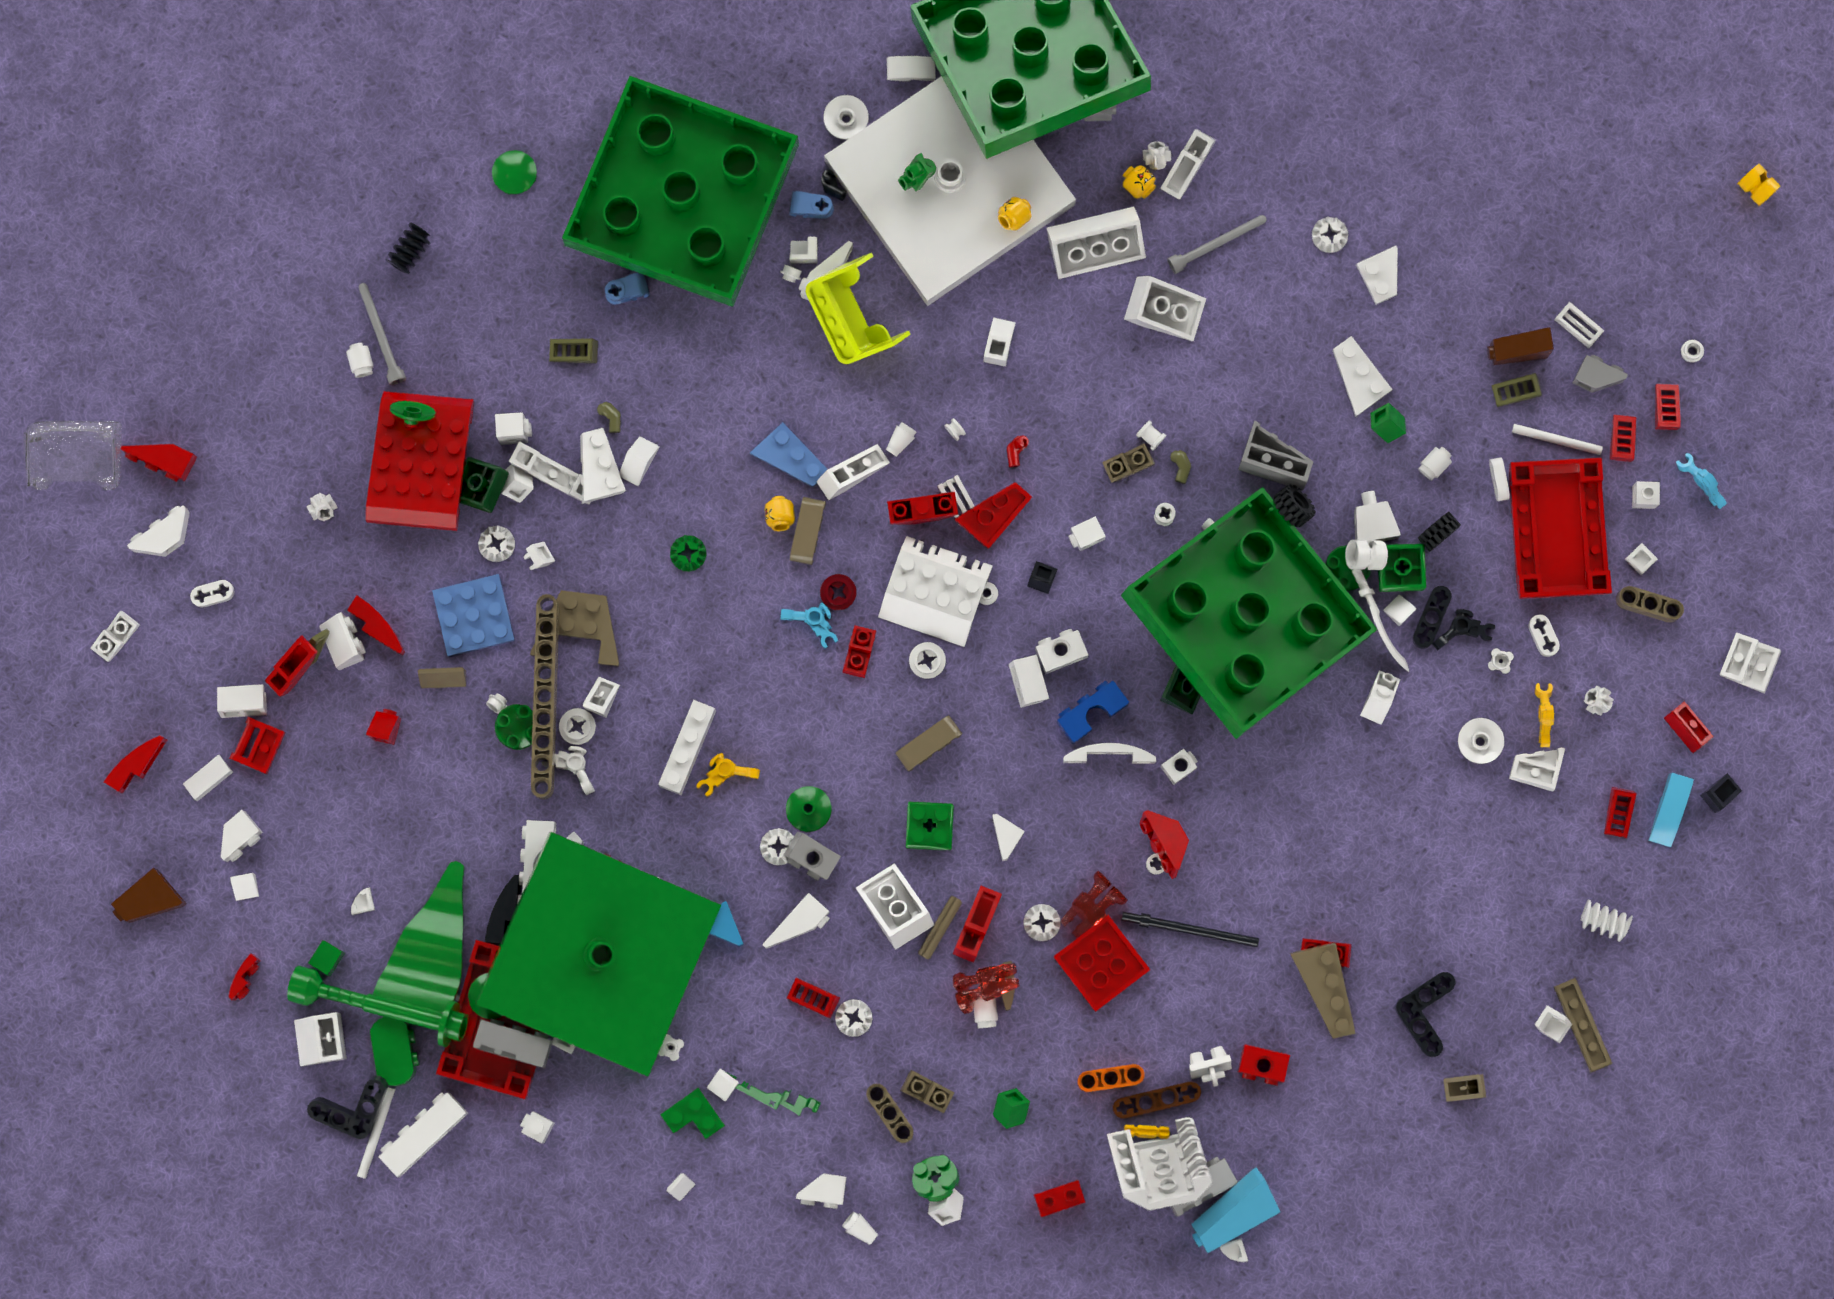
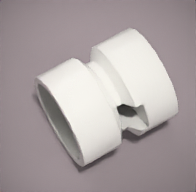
(1365, 554)

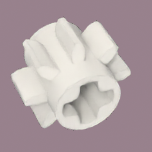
(1156, 155)
(321, 507)
(1598, 700)

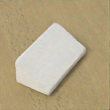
(207, 778)

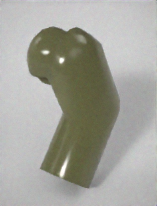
(614, 416)
(1183, 463)

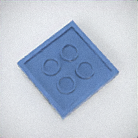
(473, 615)

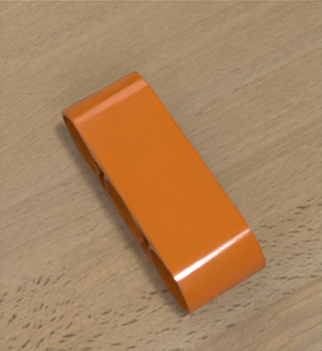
(1121, 1073)

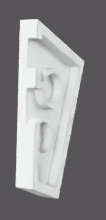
(1360, 376)
(599, 469)

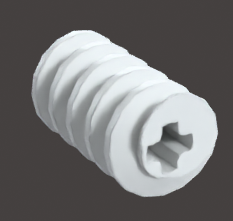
(1605, 921)

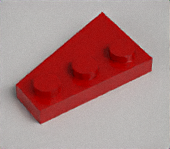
(994, 514)

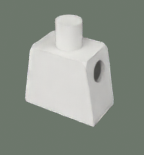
(1374, 520)

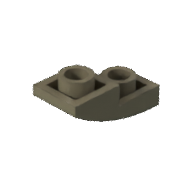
(1128, 463)
(927, 1091)

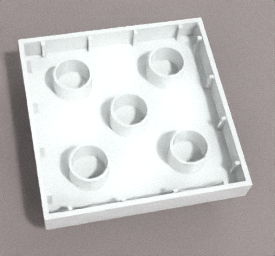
(952, 221)

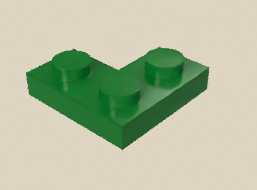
(696, 1109)

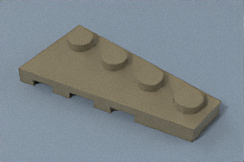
(1324, 979)

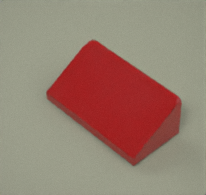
(1688, 727)

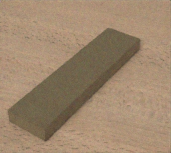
(1583, 1025)

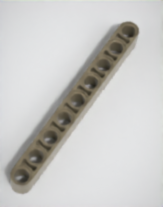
(549, 707)

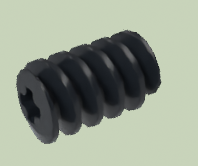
(409, 248)

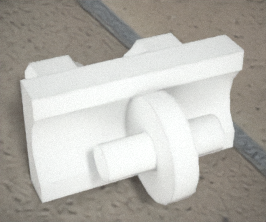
(1210, 1069)

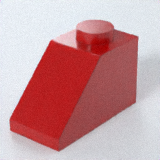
(384, 727)

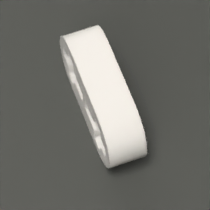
(1499, 479)
(214, 598)
(1548, 633)

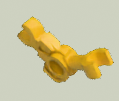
(1545, 714)
(725, 769)

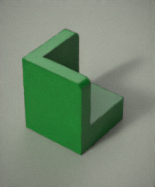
(1388, 423)
(326, 958)
(1011, 1108)

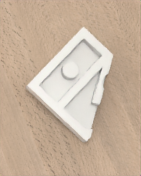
(1380, 274)
(1538, 769)

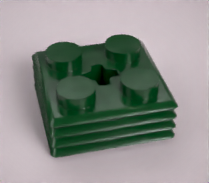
(482, 484)

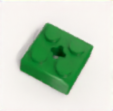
(1413, 577)
(919, 814)

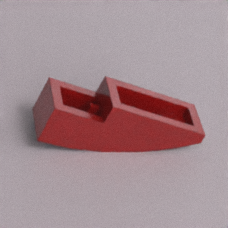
(375, 624)
(291, 666)
(135, 763)
(977, 924)

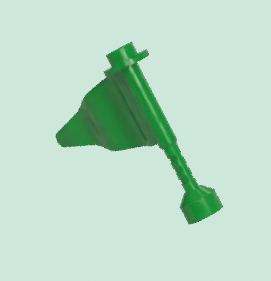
(421, 973)

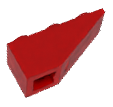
(166, 457)

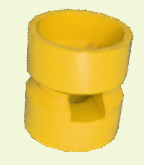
(1759, 184)

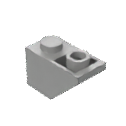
(1596, 375)

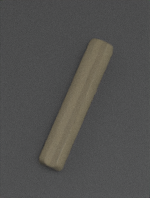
(940, 927)

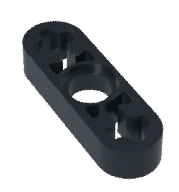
(1432, 599)

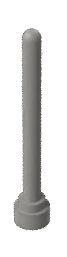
(1179, 262)
(394, 371)

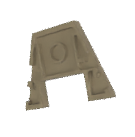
(588, 618)

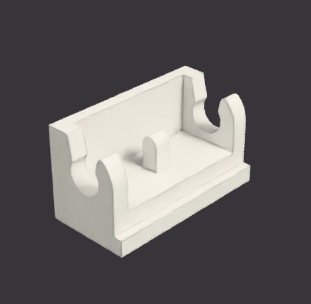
(1028, 681)
(241, 701)

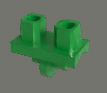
(917, 173)

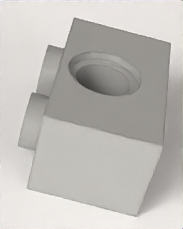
(824, 860)

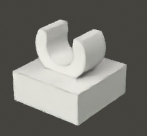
(540, 555)

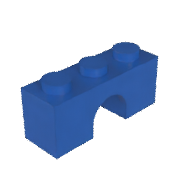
(1074, 721)

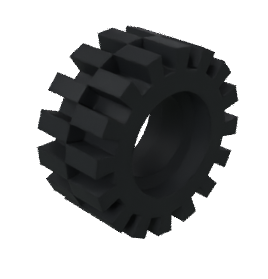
(1294, 505)
(1439, 531)

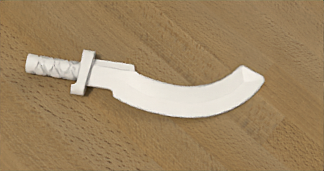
(1366, 592)

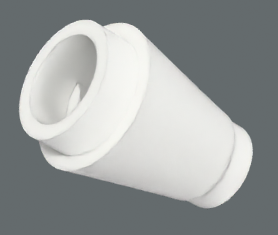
(901, 438)
(859, 1228)

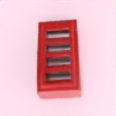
(1659, 422)
(1619, 455)
(1615, 792)
(830, 1007)

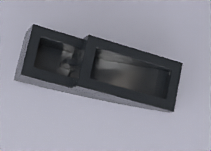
(503, 911)

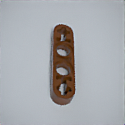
(1157, 1103)

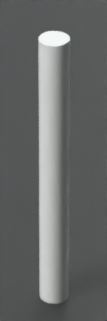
(1557, 439)
(375, 1134)

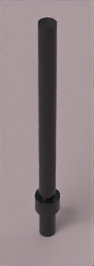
(1145, 920)

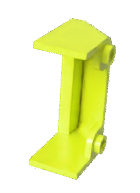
(842, 317)

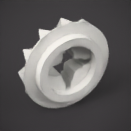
(1323, 242)
(507, 545)
(931, 650)
(566, 725)
(770, 839)
(1035, 931)
(856, 1028)

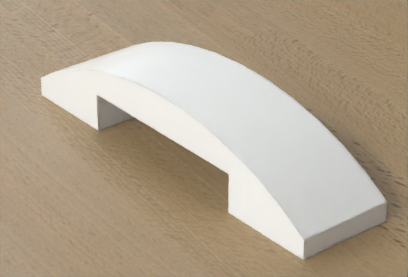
(547, 470)
(1139, 755)

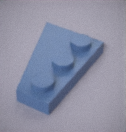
(790, 455)

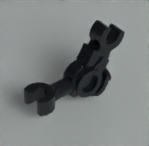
(1464, 626)

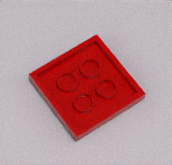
(1101, 963)

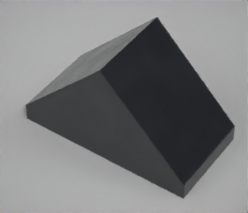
(1721, 793)

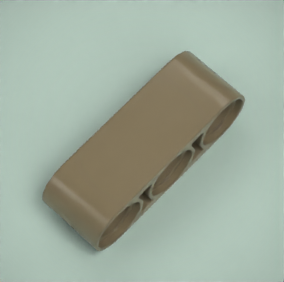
(807, 530)
(1660, 602)
(928, 742)
(899, 1120)

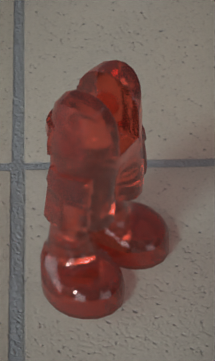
(1087, 909)
(991, 986)

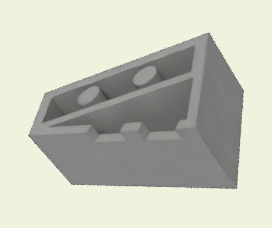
(1273, 459)
(513, 1043)
(1221, 1178)

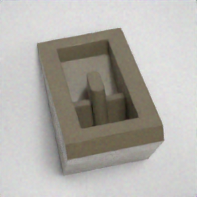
(1464, 1087)

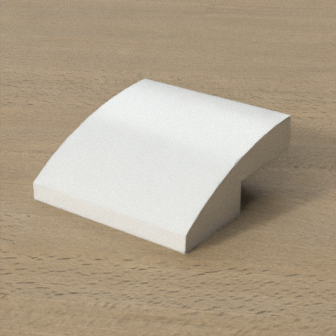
(1750, 662)

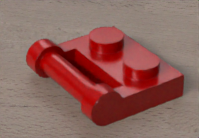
(264, 748)

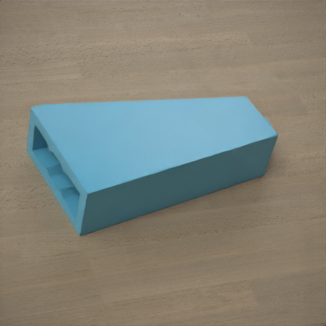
(1235, 1212)

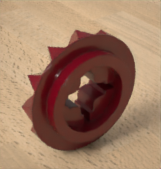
(838, 581)

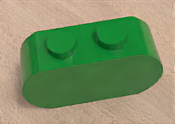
(394, 1051)

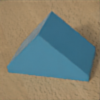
(725, 927)

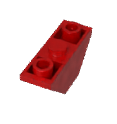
(922, 509)
(1166, 839)

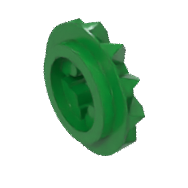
(697, 558)

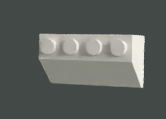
(1096, 242)

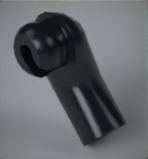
(830, 185)

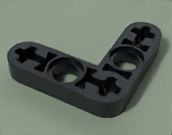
(1418, 1005)
(352, 1118)

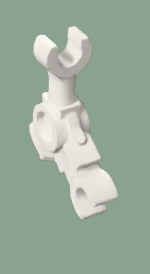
(575, 763)

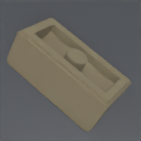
(442, 677)

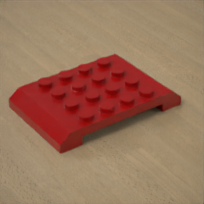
(419, 466)
(1559, 528)
(480, 1067)

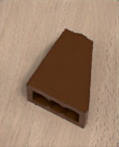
(1521, 347)
(147, 898)

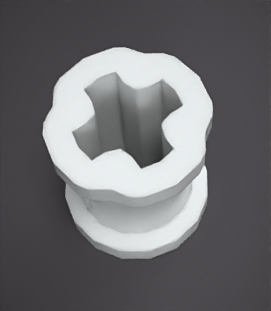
(1151, 435)
(1162, 520)

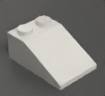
(1164, 308)
(895, 906)

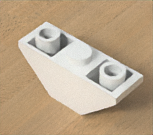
(163, 535)

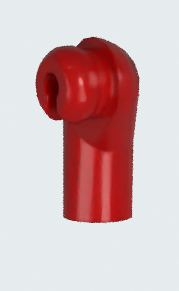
(1014, 448)

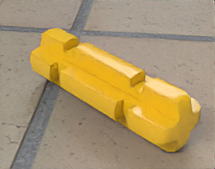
(1146, 1131)

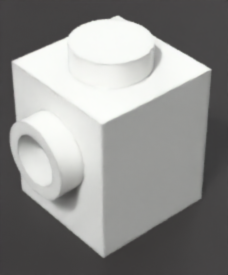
(537, 1126)

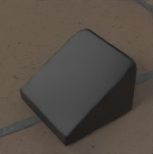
(1042, 577)

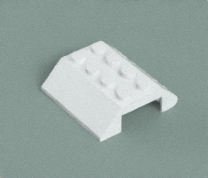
(934, 592)
(1161, 1170)

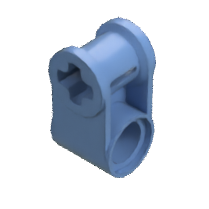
(807, 205)
(629, 289)

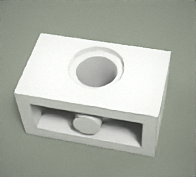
(512, 428)
(1051, 661)

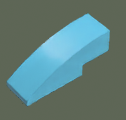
(1671, 809)

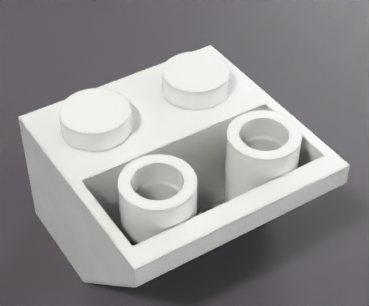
(341, 642)
(320, 1039)

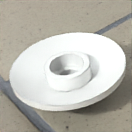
(845, 106)
(1492, 738)

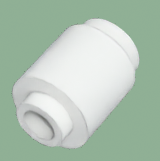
(360, 360)
(1435, 463)
(985, 1013)

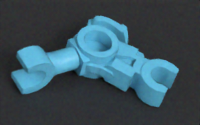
(1704, 480)
(815, 619)

